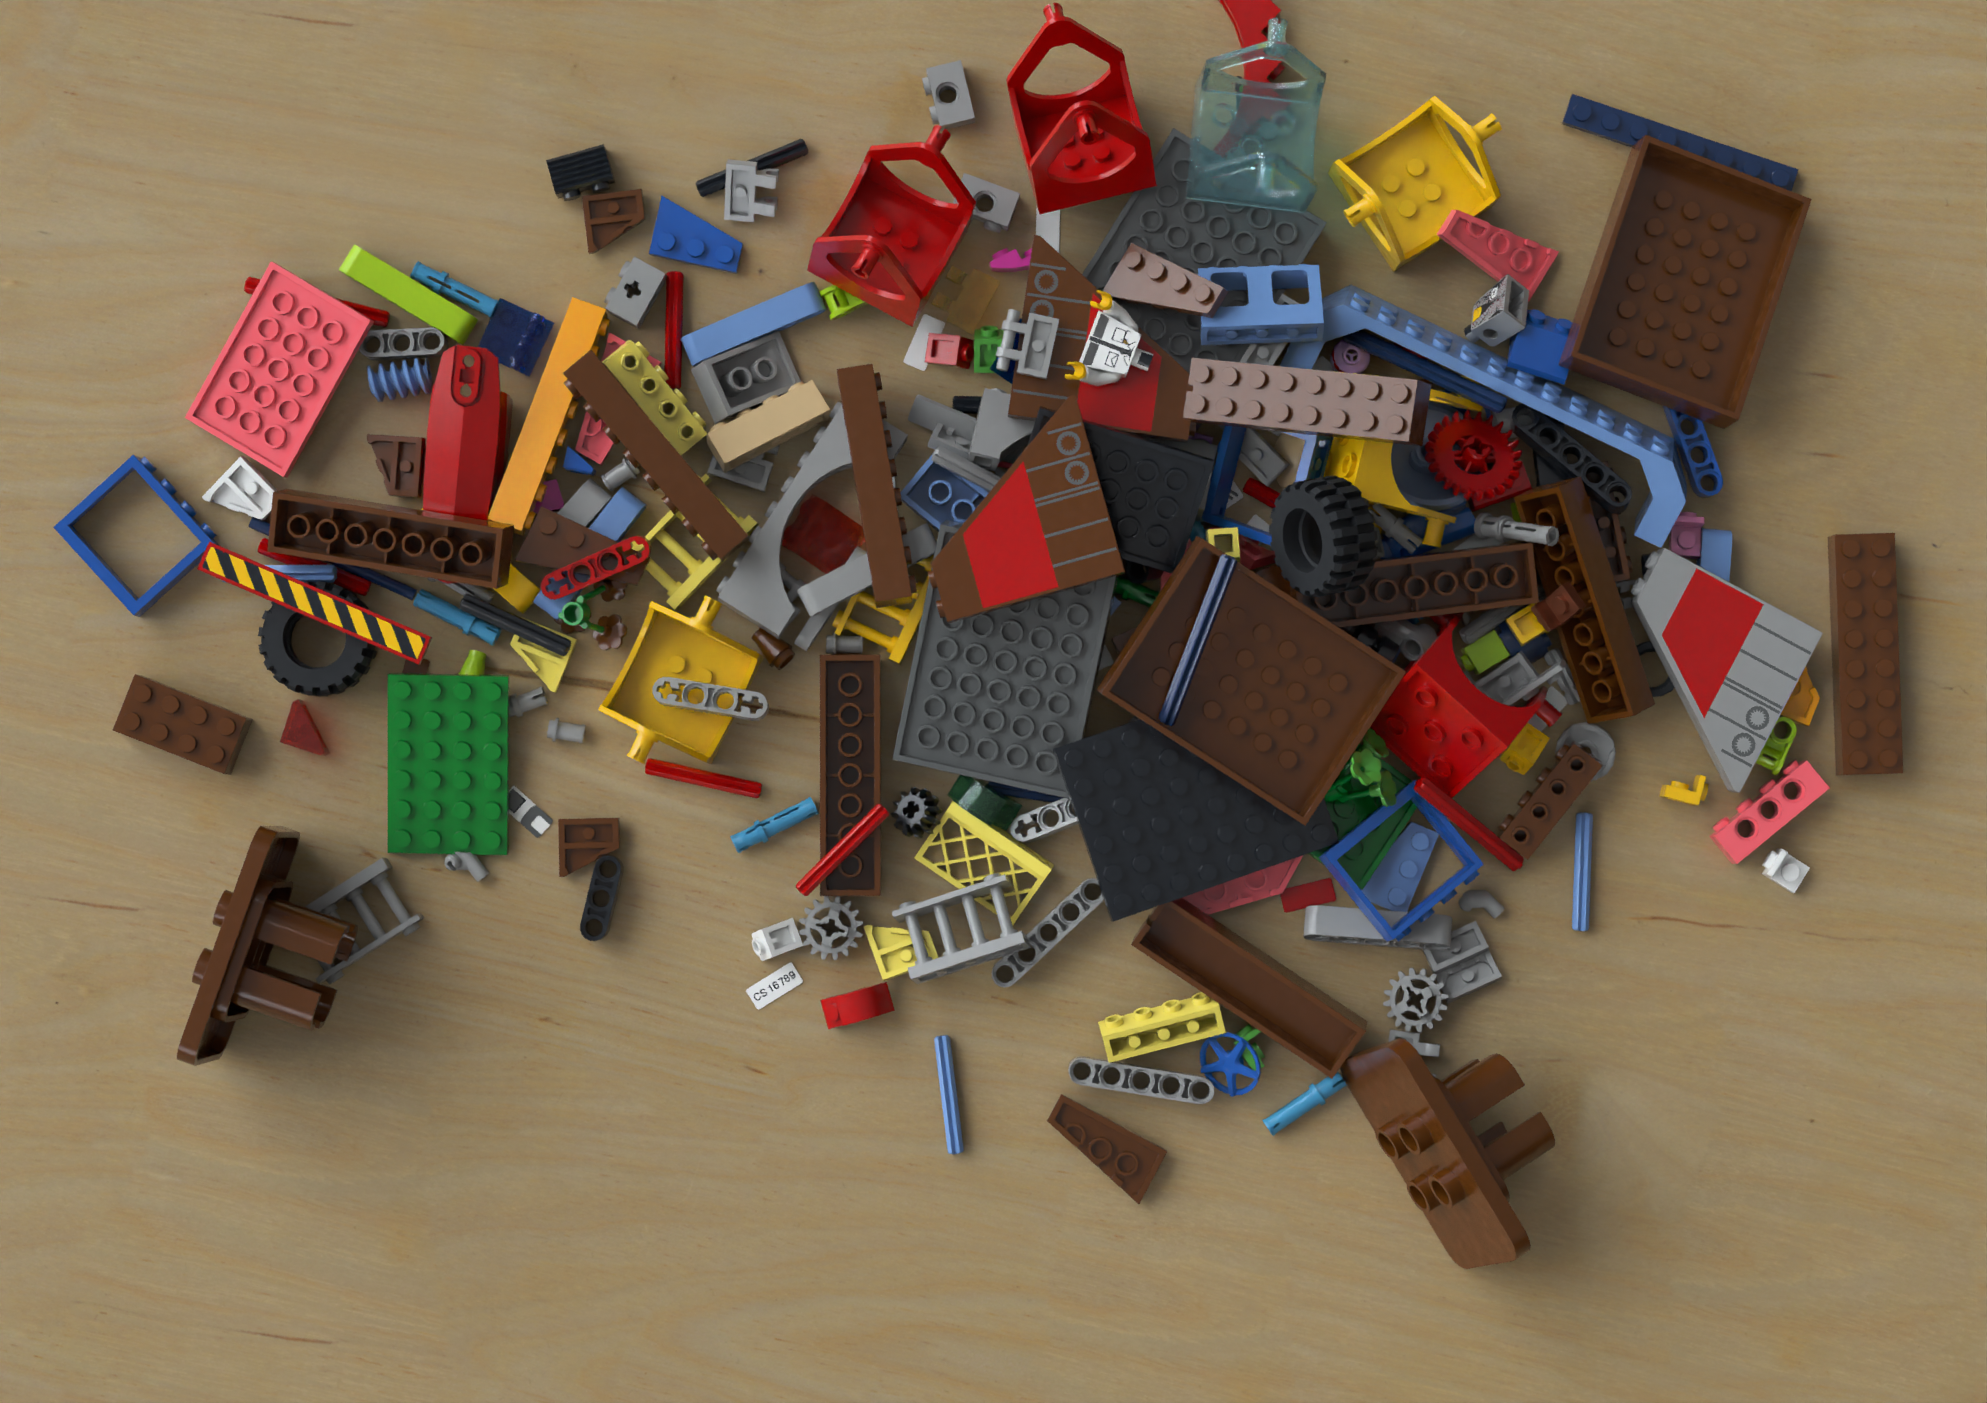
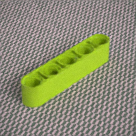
(408, 294)

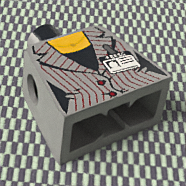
(1499, 312)

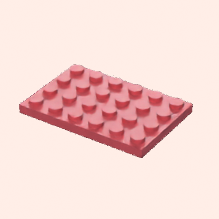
(279, 369)

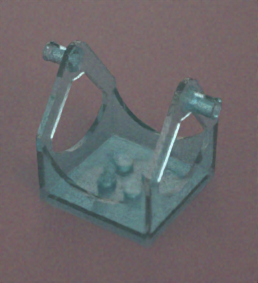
(1255, 137)

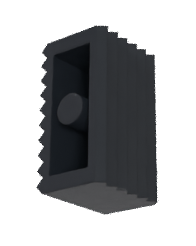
(581, 172)

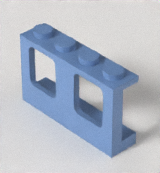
(1261, 318)

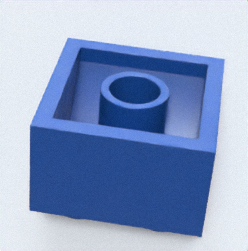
(1540, 346)

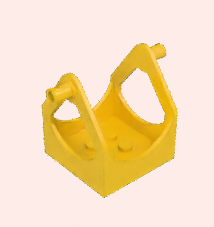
(1414, 178)
(1370, 470)
(683, 650)

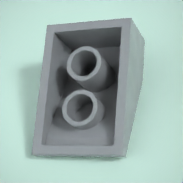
(745, 376)

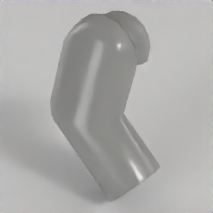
(466, 861)

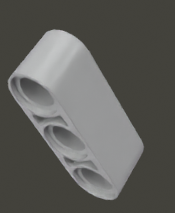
(417, 347)
(586, 504)

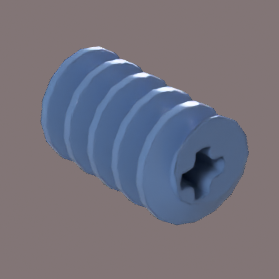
(400, 380)

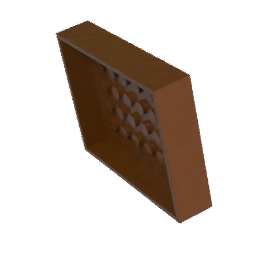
(1685, 282)
(1274, 691)

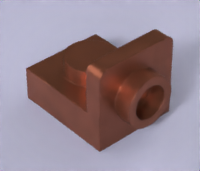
(1558, 607)

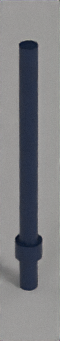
(363, 572)

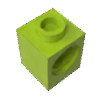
(1484, 653)

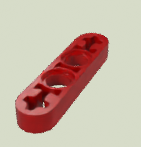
(597, 570)

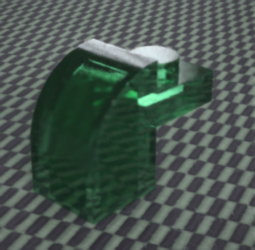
(984, 802)

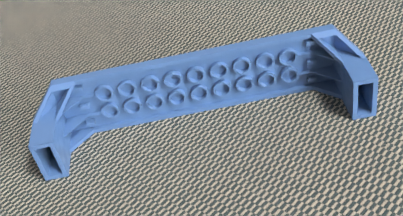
(1356, 309)

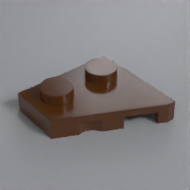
(611, 216)
(400, 462)
(586, 841)

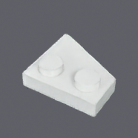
(243, 490)

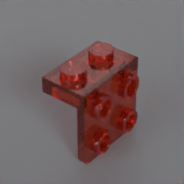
(823, 535)

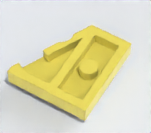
(545, 663)
(895, 950)

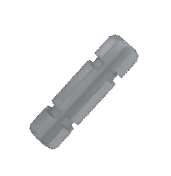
(1566, 681)

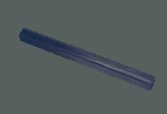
(1427, 370)
(1197, 639)

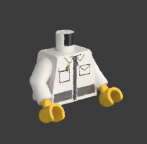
(1110, 346)

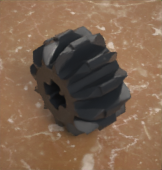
(916, 812)

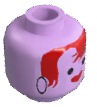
(1342, 364)

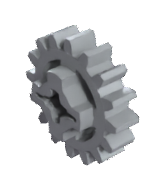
(827, 941)
(1403, 1006)

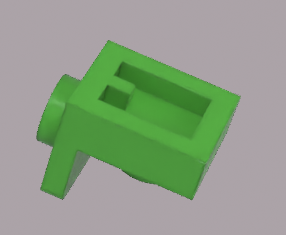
(985, 347)
(1248, 1033)

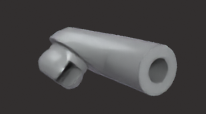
(1480, 899)

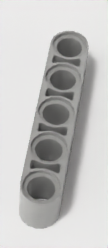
(856, 576)
(1353, 927)
(1040, 945)
(1153, 1089)

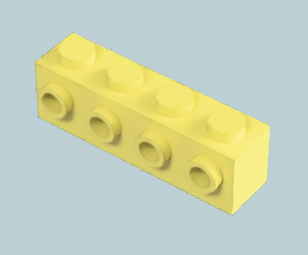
(654, 396)
(1161, 1027)

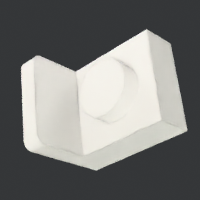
(1784, 869)
(776, 939)

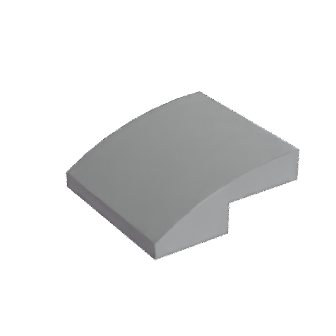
(1465, 965)

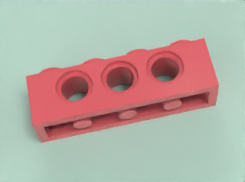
(1809, 788)

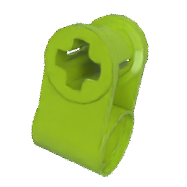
(847, 302)
(1777, 748)

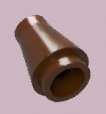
(776, 651)

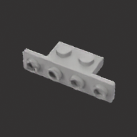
(949, 427)
(1517, 680)

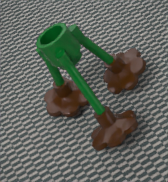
(576, 615)

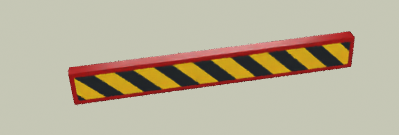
(314, 603)

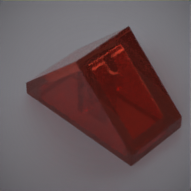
(302, 731)

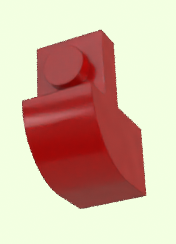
(857, 1005)

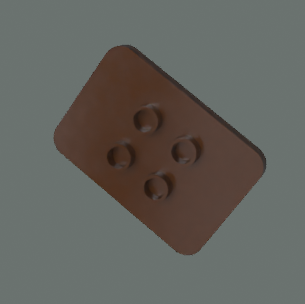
(236, 971)
(1443, 1162)

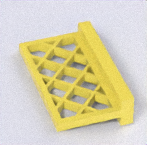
(999, 840)

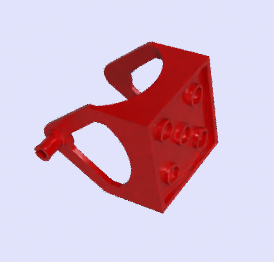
(1084, 140)
(890, 238)
(1447, 724)

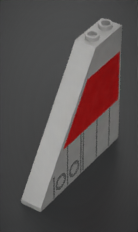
(1725, 656)

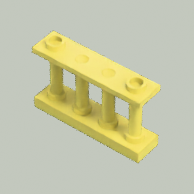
(699, 570)

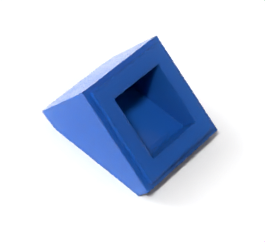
(576, 464)

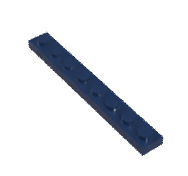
(1630, 128)

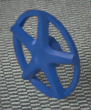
(1230, 1063)

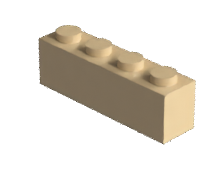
(768, 425)

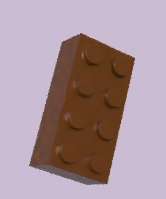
(182, 724)

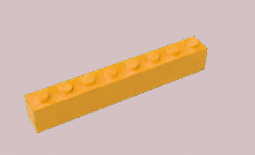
(547, 419)

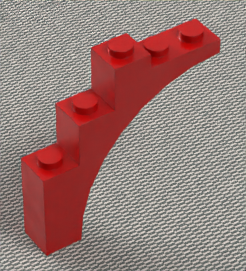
(1250, 22)

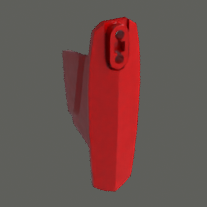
(466, 435)

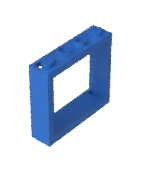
(1311, 466)
(166, 492)
(1442, 893)

